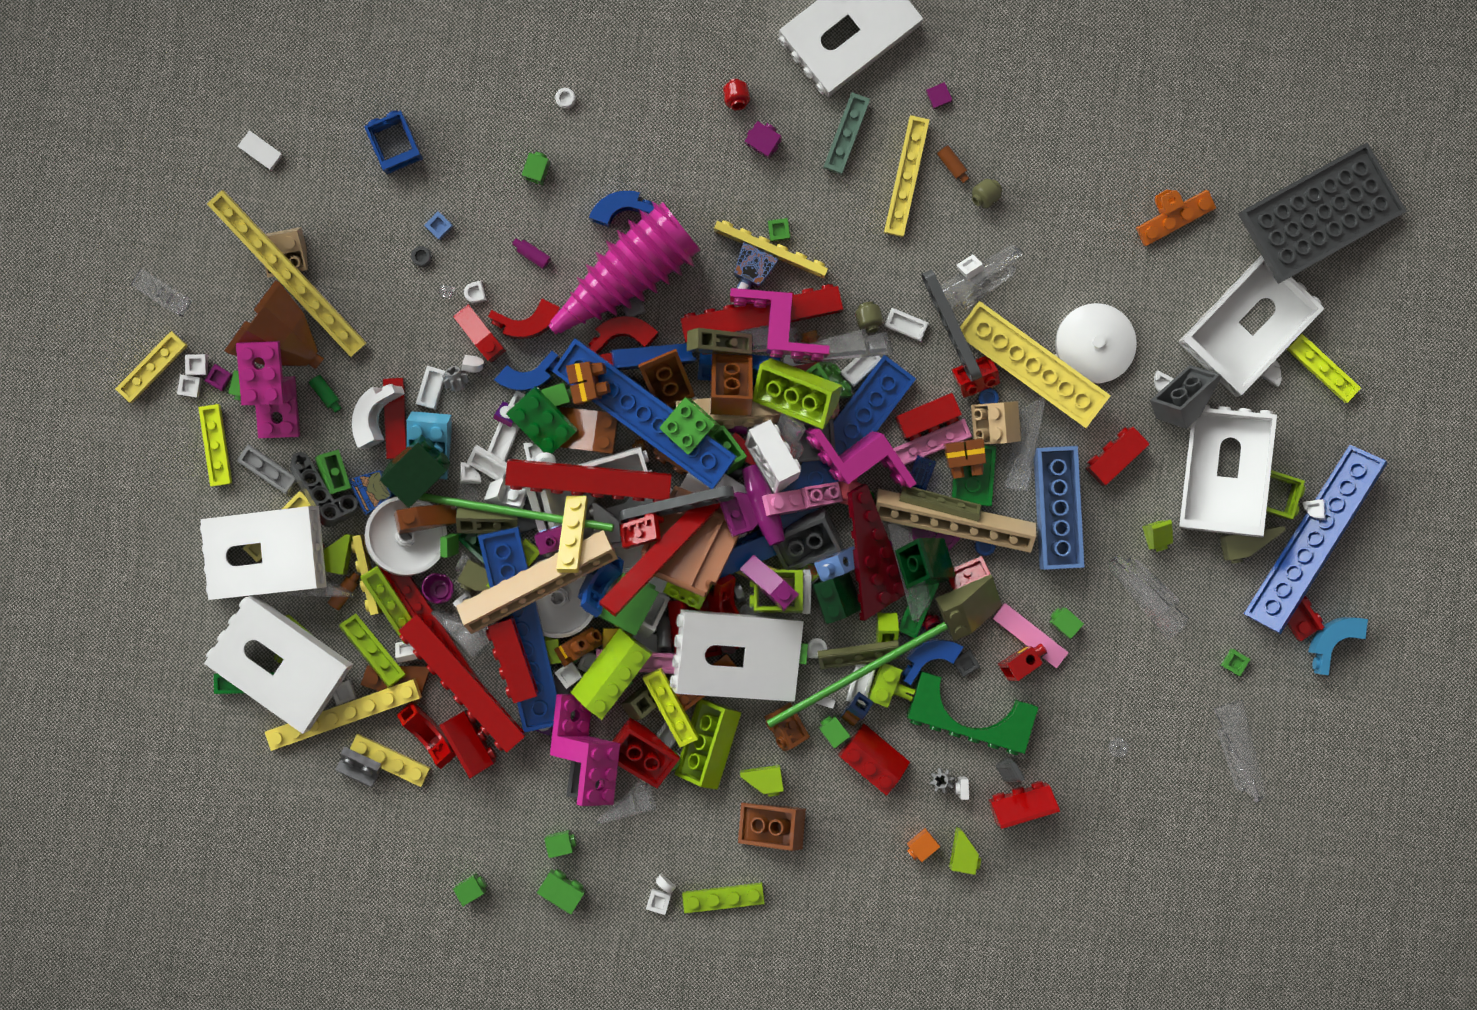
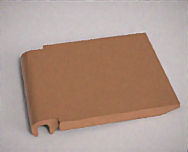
(702, 557)

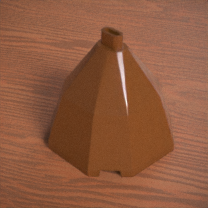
(282, 321)

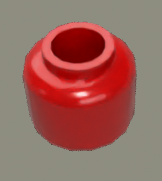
(736, 94)

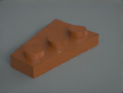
(374, 682)

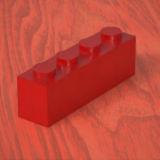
(513, 659)

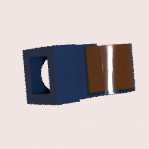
(855, 711)

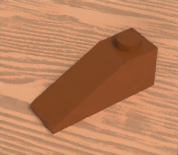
(424, 518)

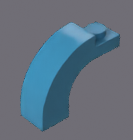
(1326, 639)

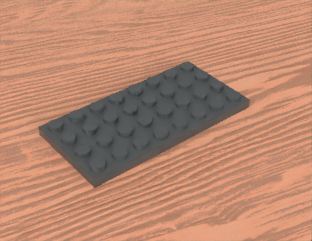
(1322, 212)

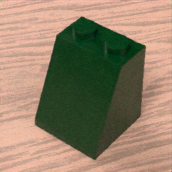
(414, 470)
(925, 562)
(836, 598)

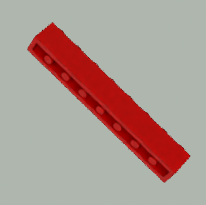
(732, 319)
(587, 479)
(462, 682)

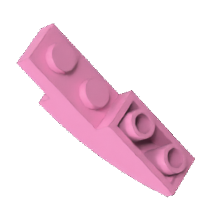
(802, 499)

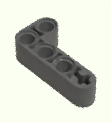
(319, 488)

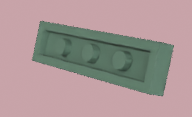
(846, 133)

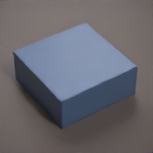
(438, 225)

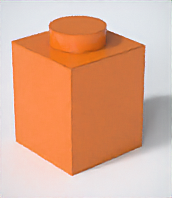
(922, 845)

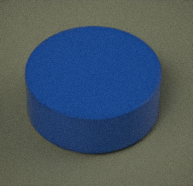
(988, 396)
(984, 548)

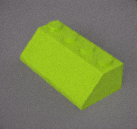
(796, 392)
(611, 673)
(705, 759)

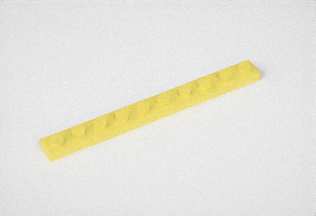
(286, 273)

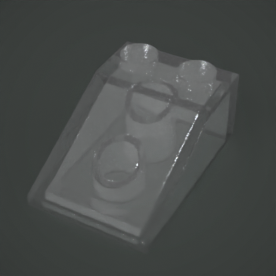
(472, 643)

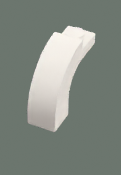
(367, 411)

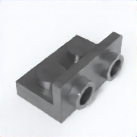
(358, 767)

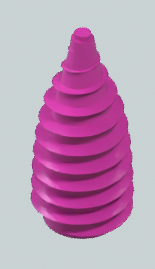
(629, 267)

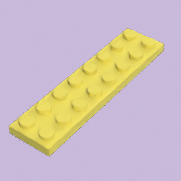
(1033, 364)

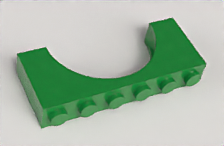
(1010, 732)

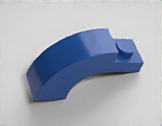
(616, 203)
(527, 380)
(597, 584)
(928, 651)

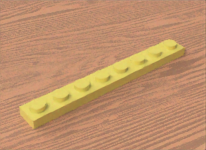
(347, 713)

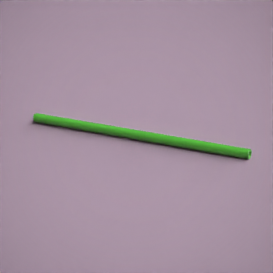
(510, 511)
(857, 674)

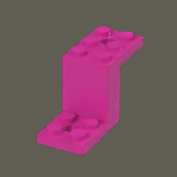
(779, 324)
(268, 389)
(860, 457)
(596, 755)

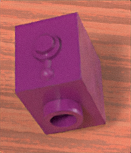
(763, 139)
(543, 540)

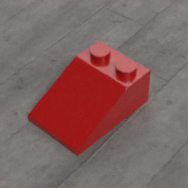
(644, 753)

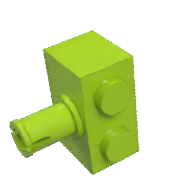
(887, 685)

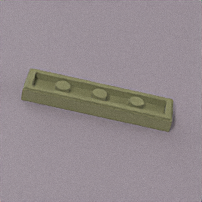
(940, 503)
(855, 654)

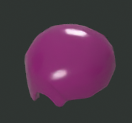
(437, 588)

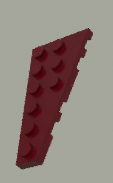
(873, 555)

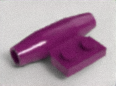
(748, 509)

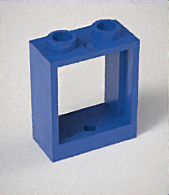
(401, 160)

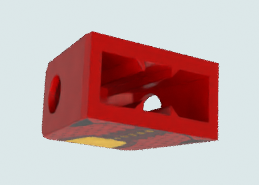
(1015, 665)

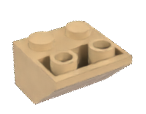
(292, 245)
(996, 422)

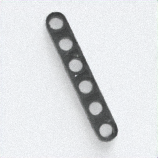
(951, 325)
(680, 503)

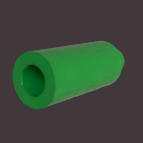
(325, 393)

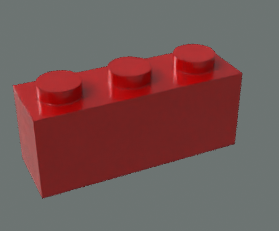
(928, 417)
(1116, 455)

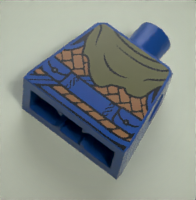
(370, 491)

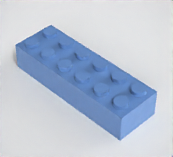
(1058, 508)

